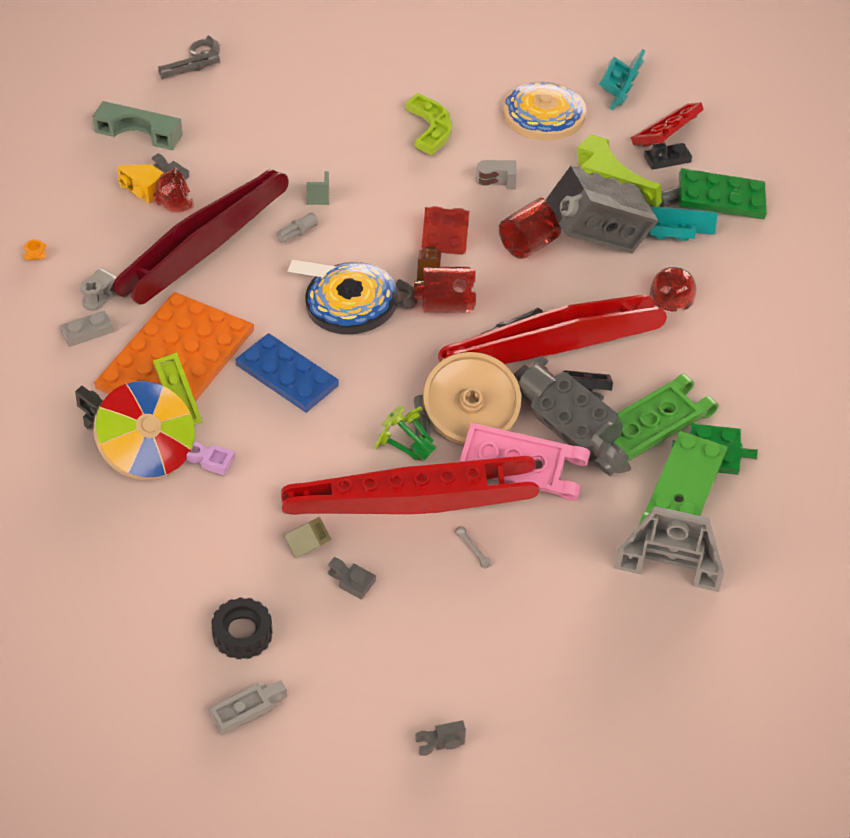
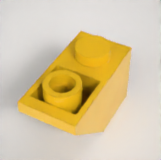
(139, 180)

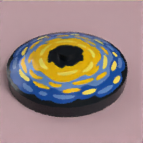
(352, 298)

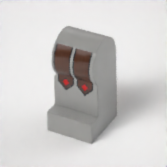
(497, 173)

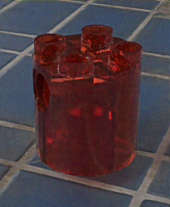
(529, 229)
(438, 291)

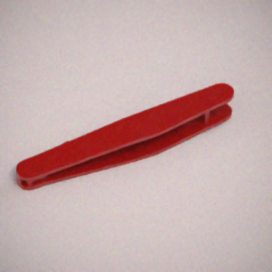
(565, 329)
(414, 489)

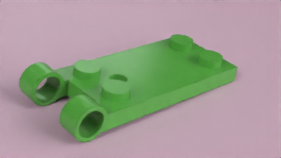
(647, 423)
(688, 475)

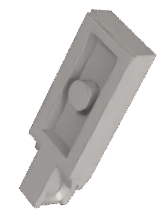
(246, 706)

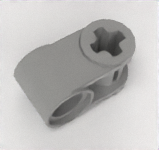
(98, 289)

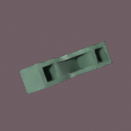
(114, 119)

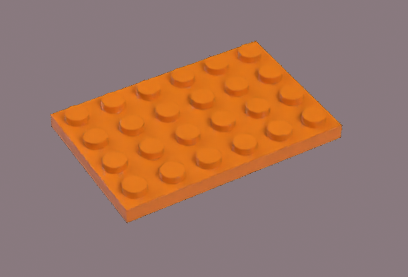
(195, 331)

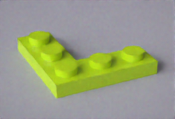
(173, 377)

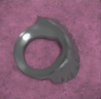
(209, 41)
(408, 302)

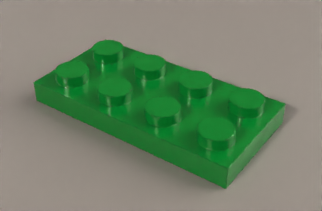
(722, 193)

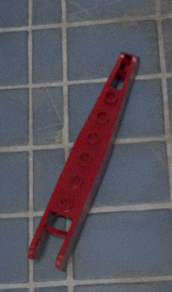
(197, 237)

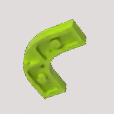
(438, 119)

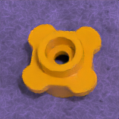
(34, 250)

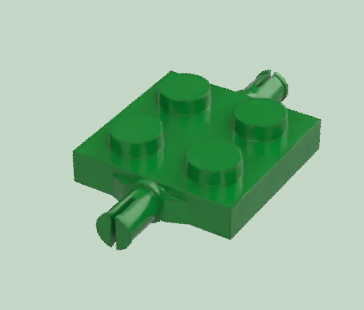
(728, 437)

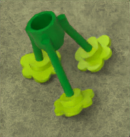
(423, 444)

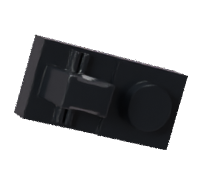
(666, 156)

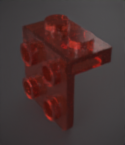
(446, 229)

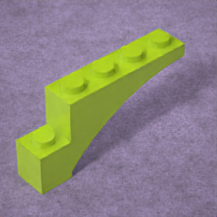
(597, 157)

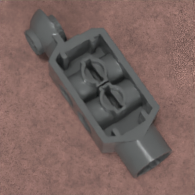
(576, 416)

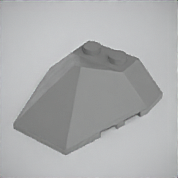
(675, 540)

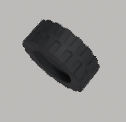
(242, 609)

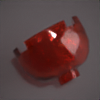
(173, 192)
(673, 289)

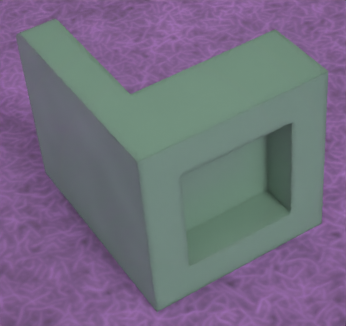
(318, 191)

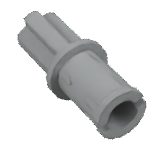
(297, 227)

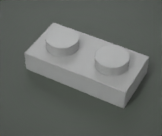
(87, 328)

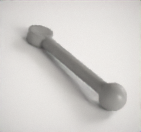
(484, 561)

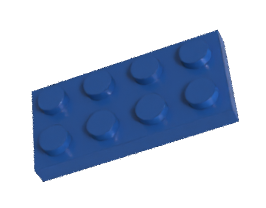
(287, 372)

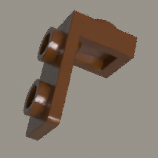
(428, 258)

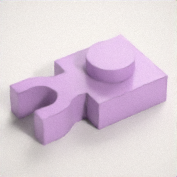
(213, 459)

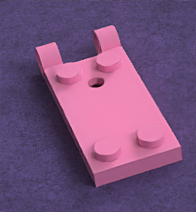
(491, 443)

